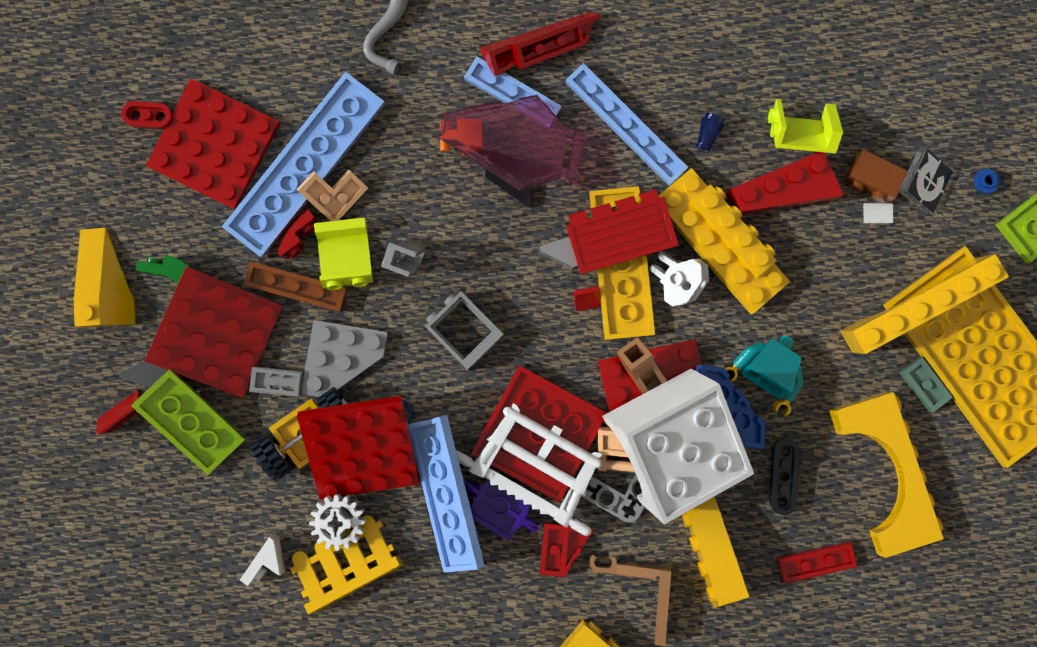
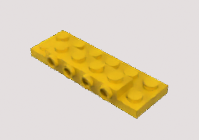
(724, 240)

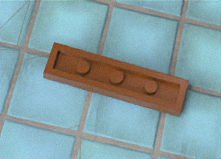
(293, 286)

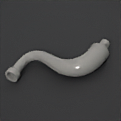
(390, 18)

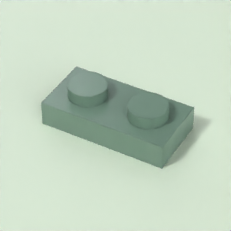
(925, 384)

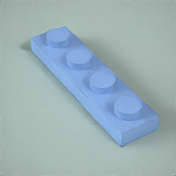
(503, 85)

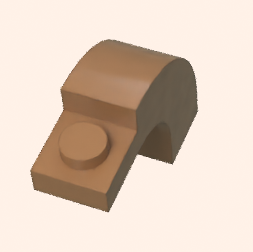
(641, 366)

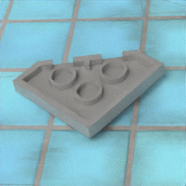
(339, 355)

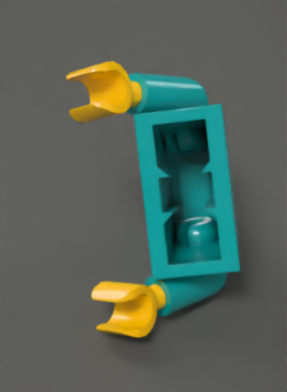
(772, 368)

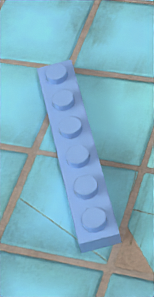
(626, 124)

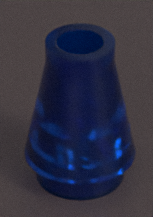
(710, 128)

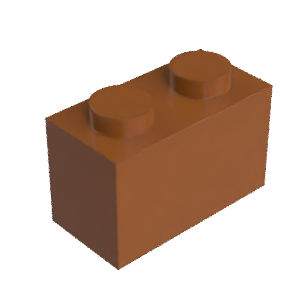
(875, 176)

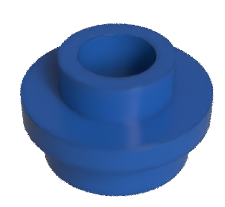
(980, 184)

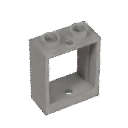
(452, 303)

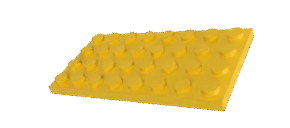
(983, 361)

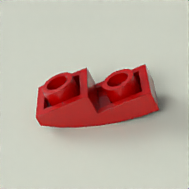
(291, 242)

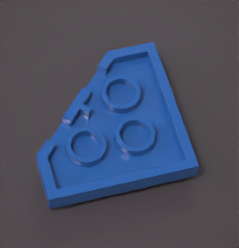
(749, 426)

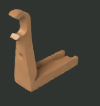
(647, 572)

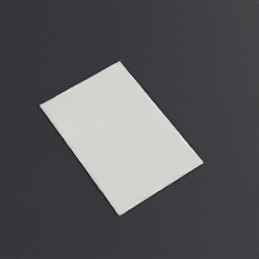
(878, 212)

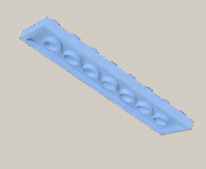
(316, 148)

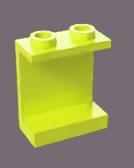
(806, 134)
(344, 253)

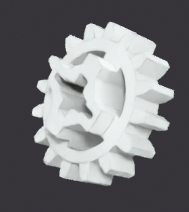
(337, 533)

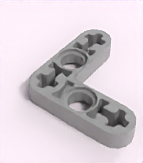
(619, 500)

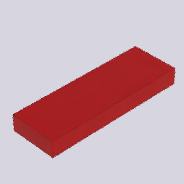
(817, 562)

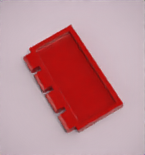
(622, 234)

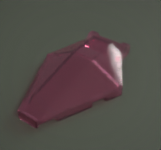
(515, 141)

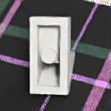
(268, 556)

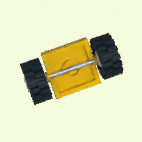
(287, 441)

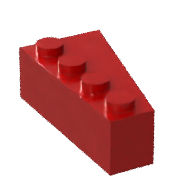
(792, 185)

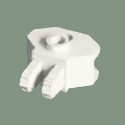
(679, 277)

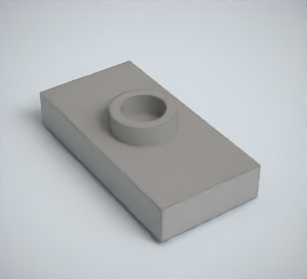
(276, 381)

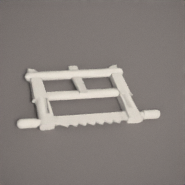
(577, 486)

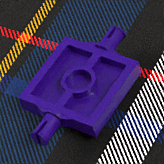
(498, 510)

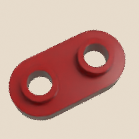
(148, 115)

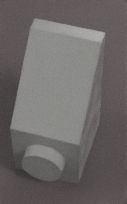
(560, 252)

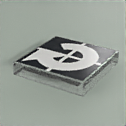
(926, 180)

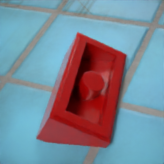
(117, 415)

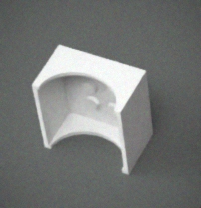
(681, 444)

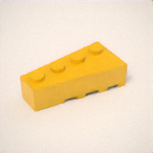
(715, 554)

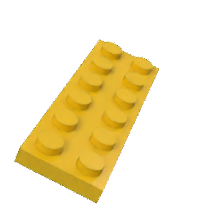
(624, 286)

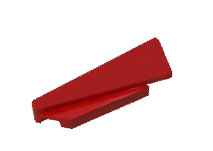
(539, 43)

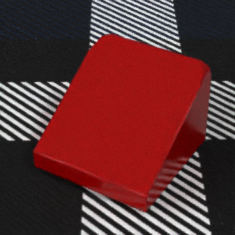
(587, 298)

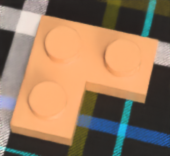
(336, 200)

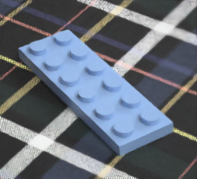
(445, 495)

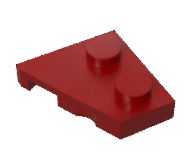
(560, 549)

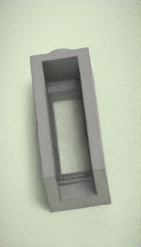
(404, 257)

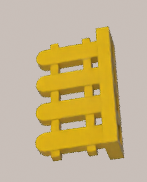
(337, 575)

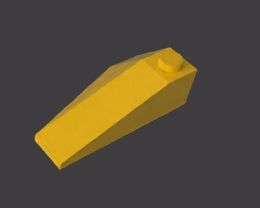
(100, 284)

